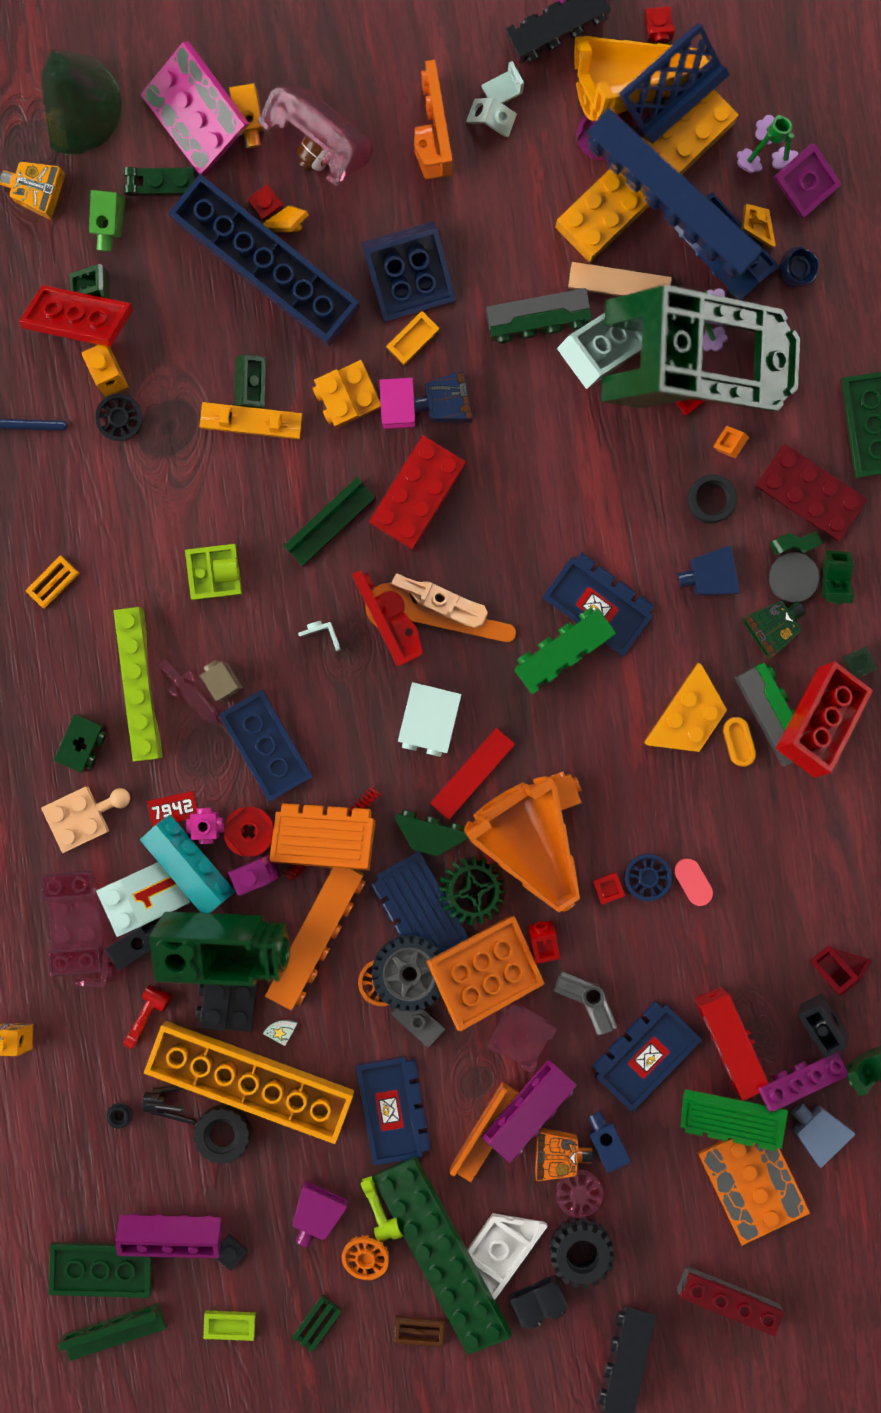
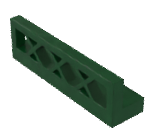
(329, 521)
(113, 1332)

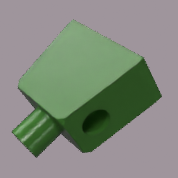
(106, 207)

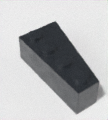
(554, 25)
(626, 1361)

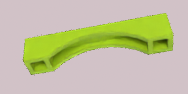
(136, 683)

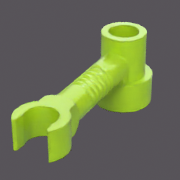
(386, 1228)

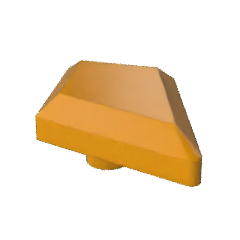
(287, 220)
(758, 224)

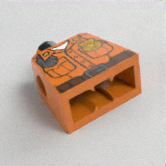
(558, 1155)

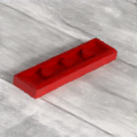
(472, 773)

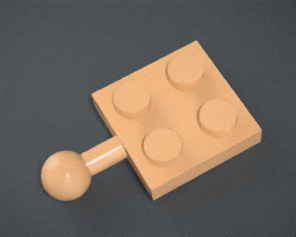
(79, 818)

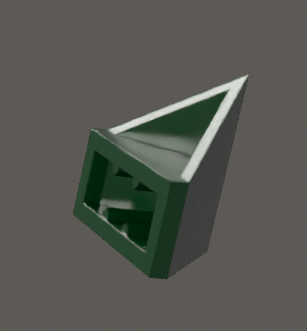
(91, 281)

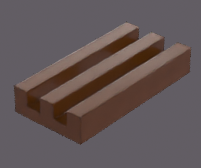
(432, 1322)

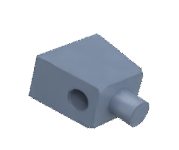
(820, 1132)

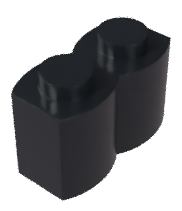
(539, 1302)

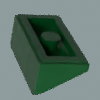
(250, 381)

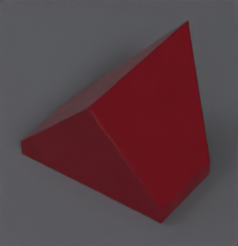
(840, 968)

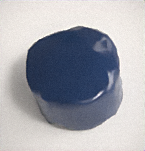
(798, 267)

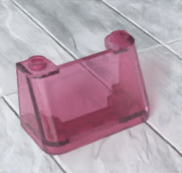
(344, 144)

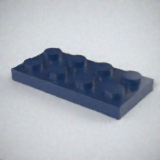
(265, 745)

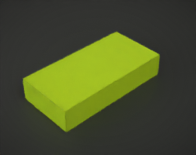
(229, 1325)

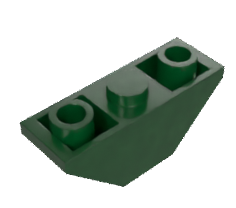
(428, 834)

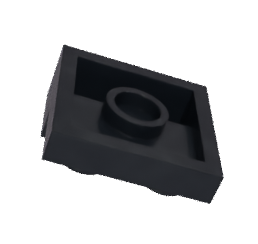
(227, 1007)

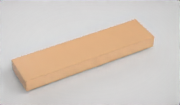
(612, 280)

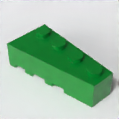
(564, 649)

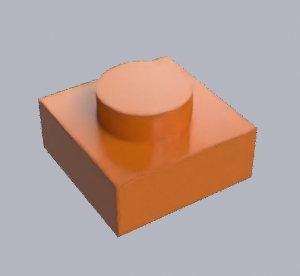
(731, 442)

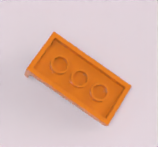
(433, 136)

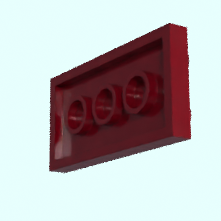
(811, 492)

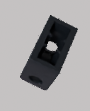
(122, 950)

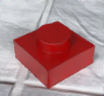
(265, 202)

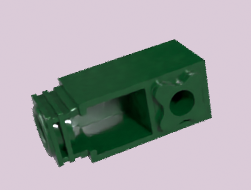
(218, 949)

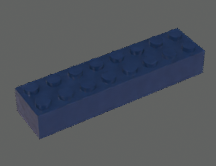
(673, 195)
(264, 260)

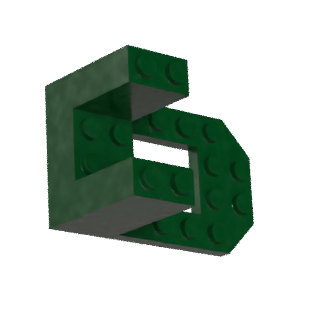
(673, 344)

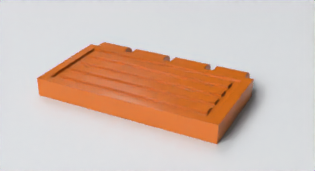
(323, 839)

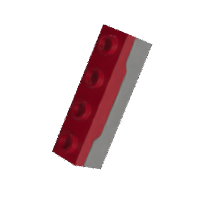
(730, 1300)

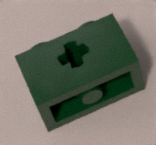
(69, 751)

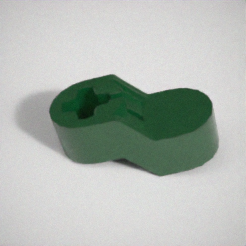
(796, 543)

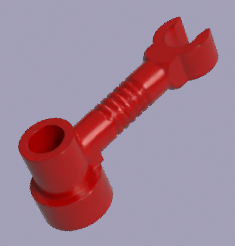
(154, 999)

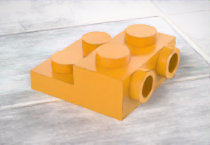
(347, 394)

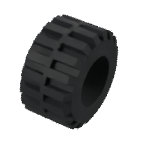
(581, 1272)

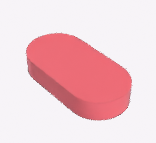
(693, 882)

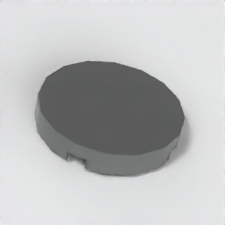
(793, 577)

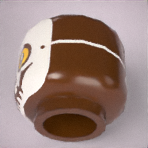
(311, 155)

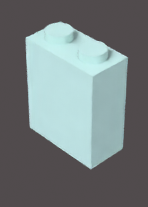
(429, 719)

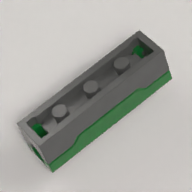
(767, 704)

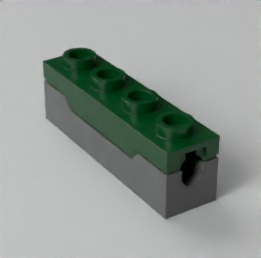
(538, 315)

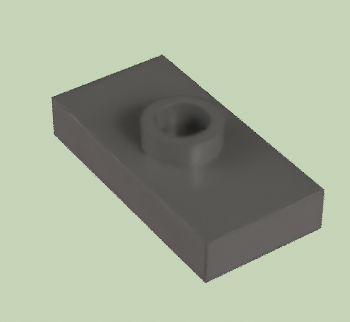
(420, 1024)

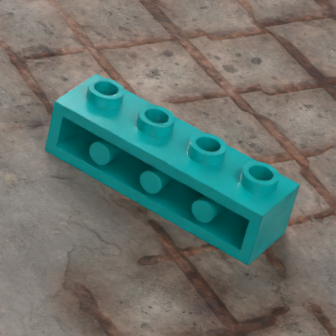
(187, 865)

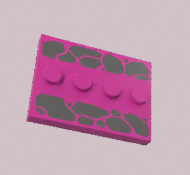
(194, 108)

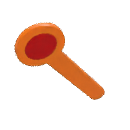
(397, 601)

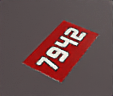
(178, 806)

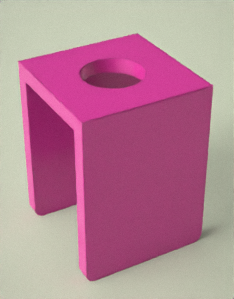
(397, 403)

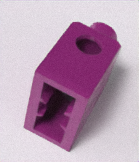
(253, 875)
(317, 1213)

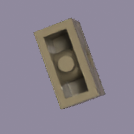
(220, 680)

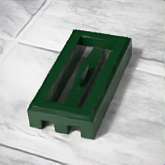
(304, 1341)

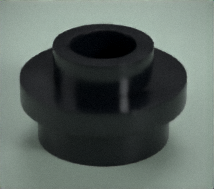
(114, 1121)

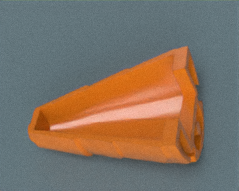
(529, 840)

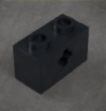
(823, 1025)

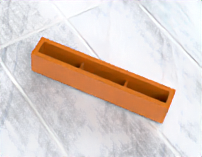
(314, 935)

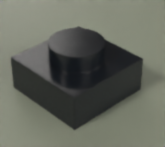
(231, 1252)

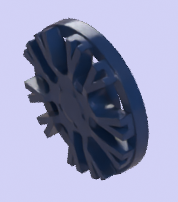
(648, 877)

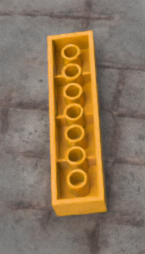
(612, 206)
(249, 1081)

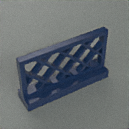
(682, 97)

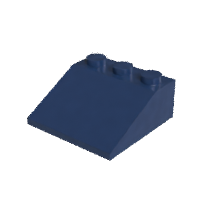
(409, 271)

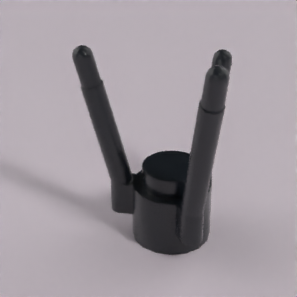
(156, 1104)

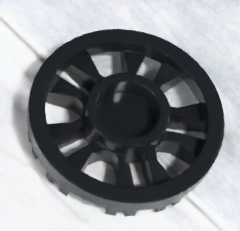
(119, 417)

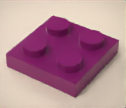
(807, 180)

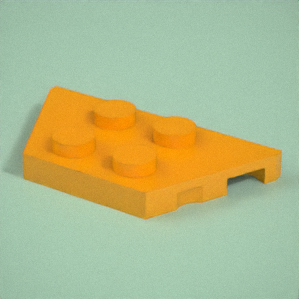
(689, 715)

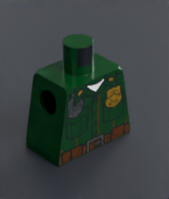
(774, 626)

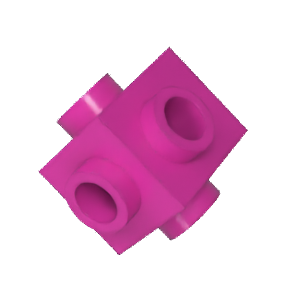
(214, 823)

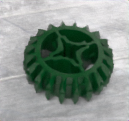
(475, 902)

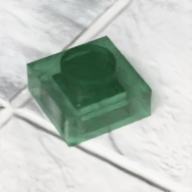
(859, 662)

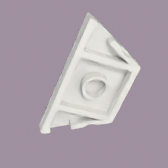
(503, 1247)

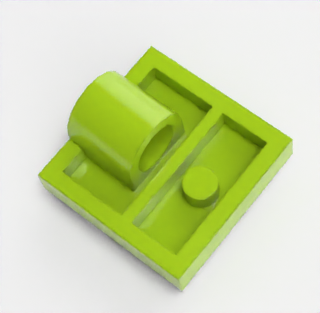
(213, 572)

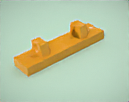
(251, 420)

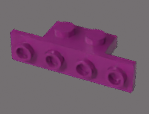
(802, 1081)

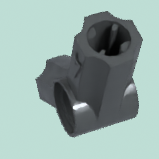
(577, 990)

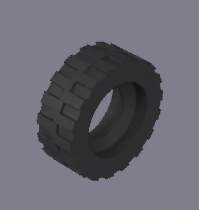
(217, 1153)

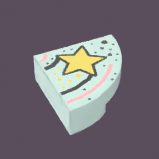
(280, 1030)

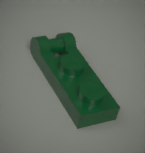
(158, 181)

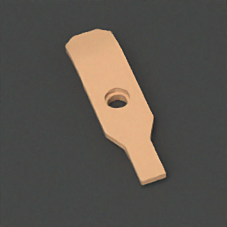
(452, 607)

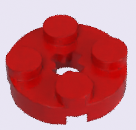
(247, 845)

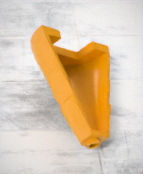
(612, 64)

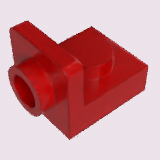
(659, 24)
(544, 942)

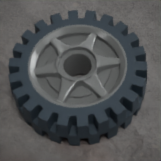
(388, 977)

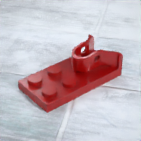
(402, 647)

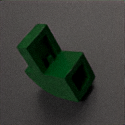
(836, 577)
(865, 1071)

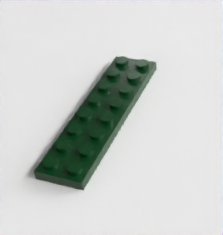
(442, 1255)

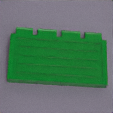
(733, 1119)

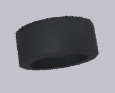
(730, 493)

